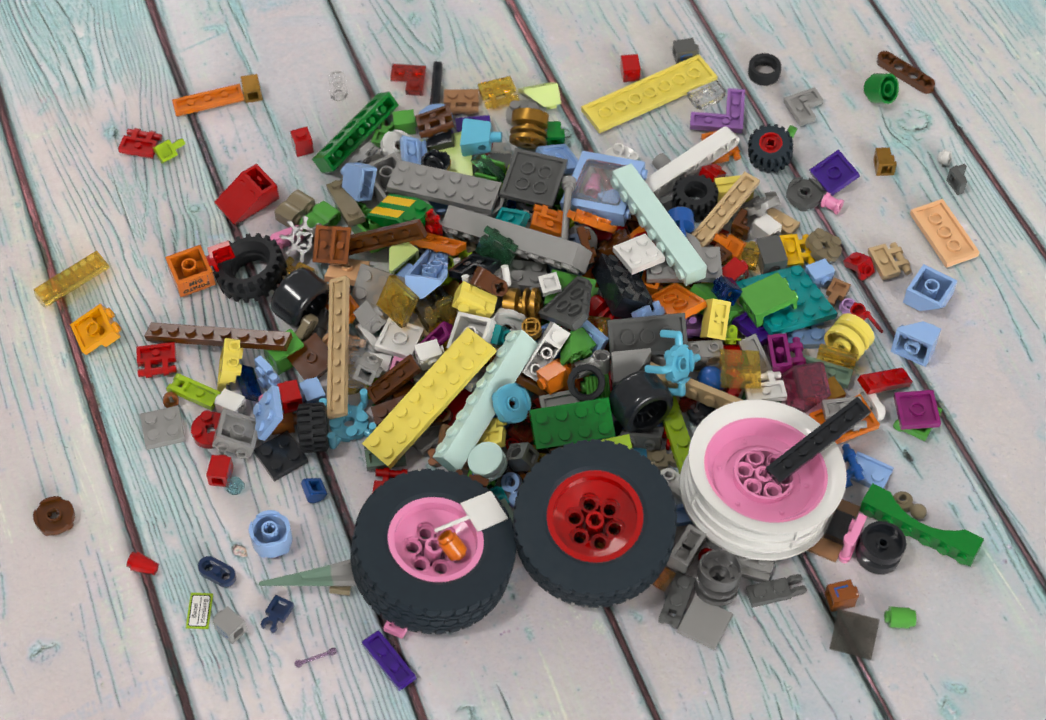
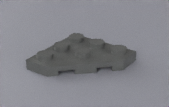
(570, 306)

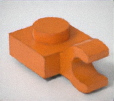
(731, 243)

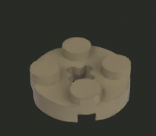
(821, 238)

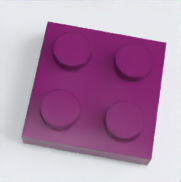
(917, 409)

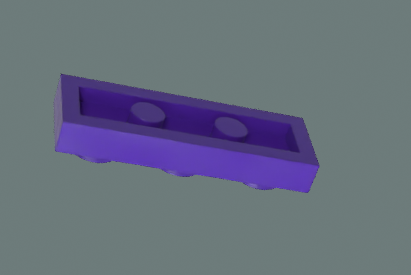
(388, 660)

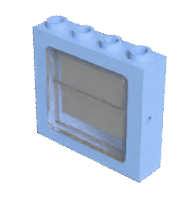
(594, 188)

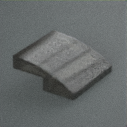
(854, 634)

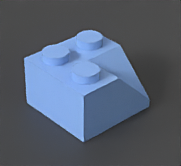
(929, 289)
(916, 342)

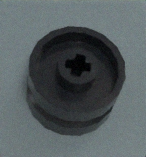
(880, 547)

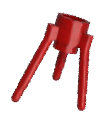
(859, 310)

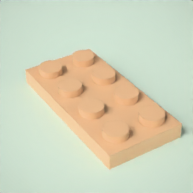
(944, 233)

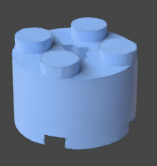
(270, 534)

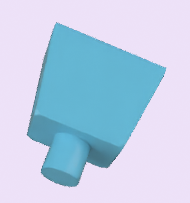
(477, 137)

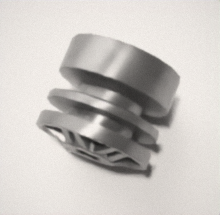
(718, 577)

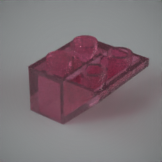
(806, 385)

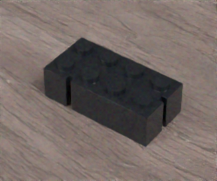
(620, 288)

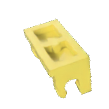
(715, 319)

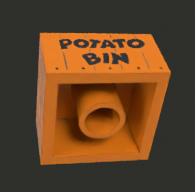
(190, 270)

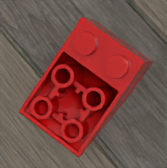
(247, 194)

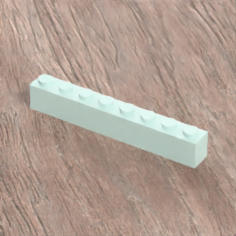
(658, 224)
(479, 408)

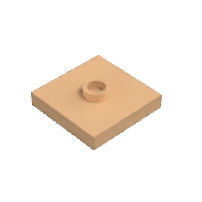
(350, 270)

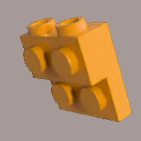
(96, 329)

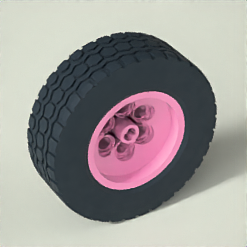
(387, 573)

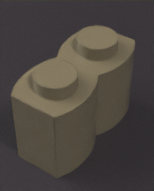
(294, 208)

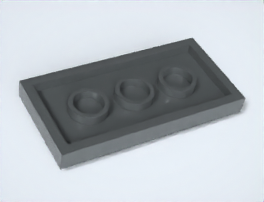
(645, 332)

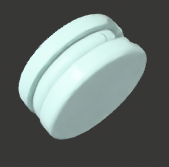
(487, 460)

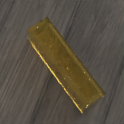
(70, 279)

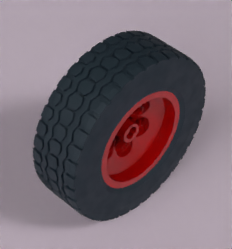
(607, 478)

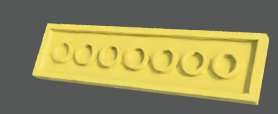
(648, 93)
(429, 397)

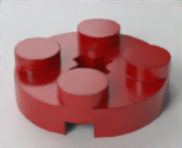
(199, 428)

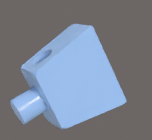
(359, 180)

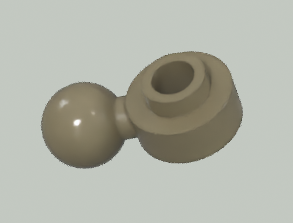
(917, 511)

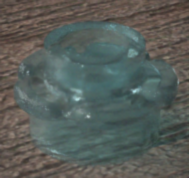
(234, 485)

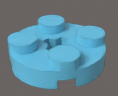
(502, 407)

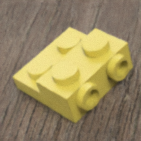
(229, 363)

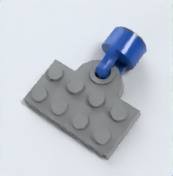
(710, 255)

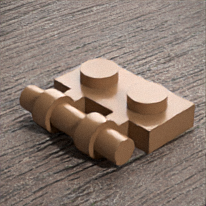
(462, 100)

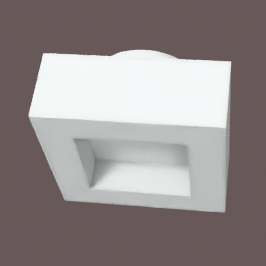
(549, 284)

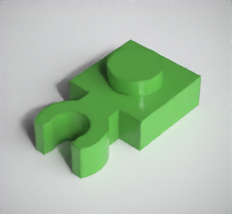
(379, 133)

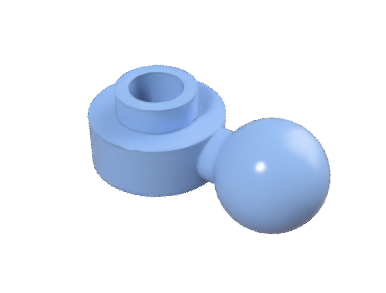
(506, 485)

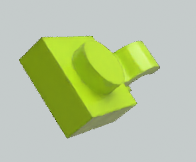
(167, 150)

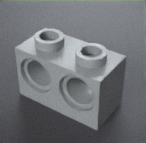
(708, 351)
(686, 549)

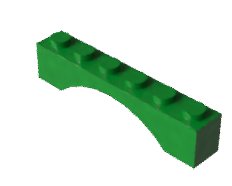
(957, 544)

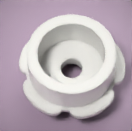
(945, 157)

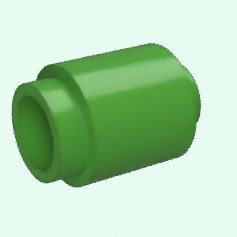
(900, 617)

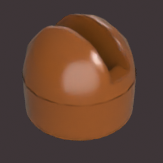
(166, 401)

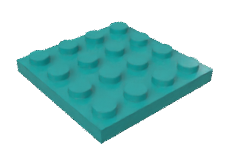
(811, 303)

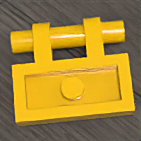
(793, 250)

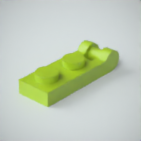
(193, 391)

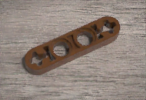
(888, 62)

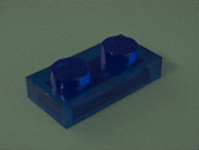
(249, 384)

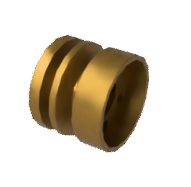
(528, 128)
(528, 304)

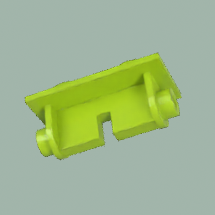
(731, 335)

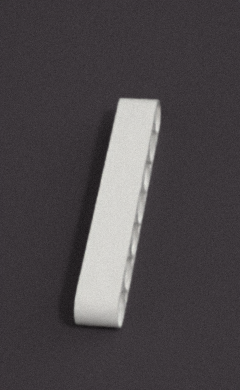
(692, 161)

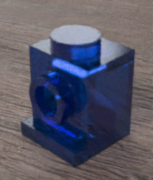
(723, 286)

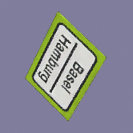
(199, 611)

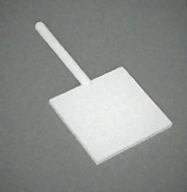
(482, 511)

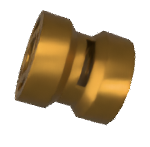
(532, 328)

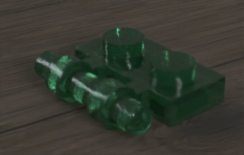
(490, 248)

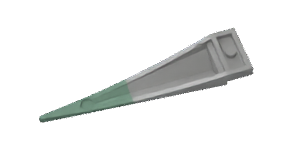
(331, 575)

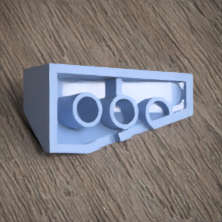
(427, 273)

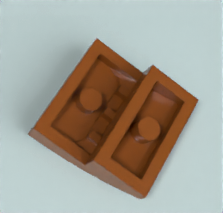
(331, 244)

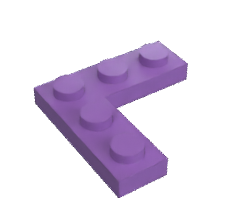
(732, 119)

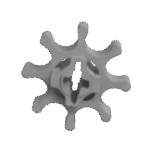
(296, 241)

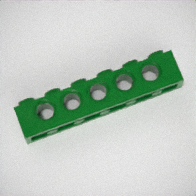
(355, 132)

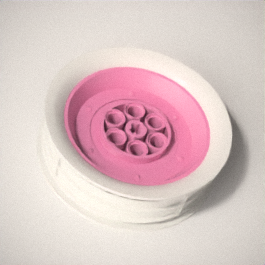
(730, 491)

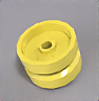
(850, 334)

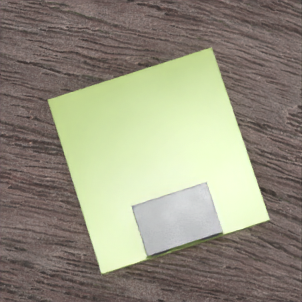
(451, 144)

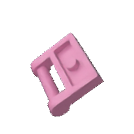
(851, 538)

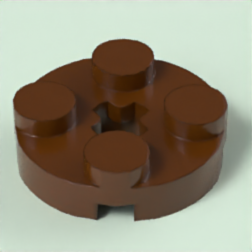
(58, 525)

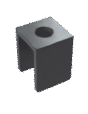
(771, 254)

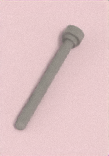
(568, 185)

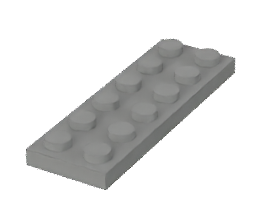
(444, 187)

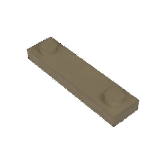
(345, 203)

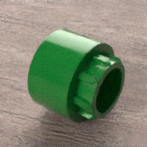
(881, 88)

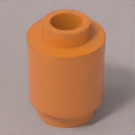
(452, 545)

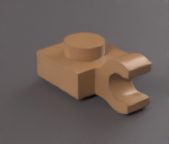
(837, 291)

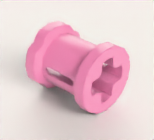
(832, 203)

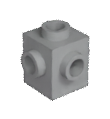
(368, 368)

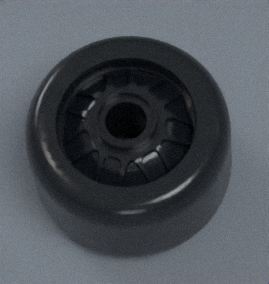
(299, 295)
(640, 401)

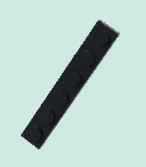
(817, 440)

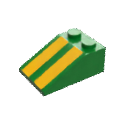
(399, 209)

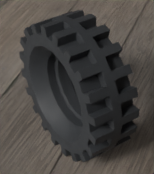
(247, 251)

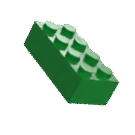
(571, 423)

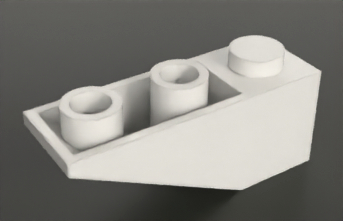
(547, 349)

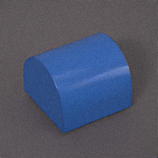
(313, 489)

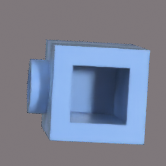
(820, 273)
(311, 390)

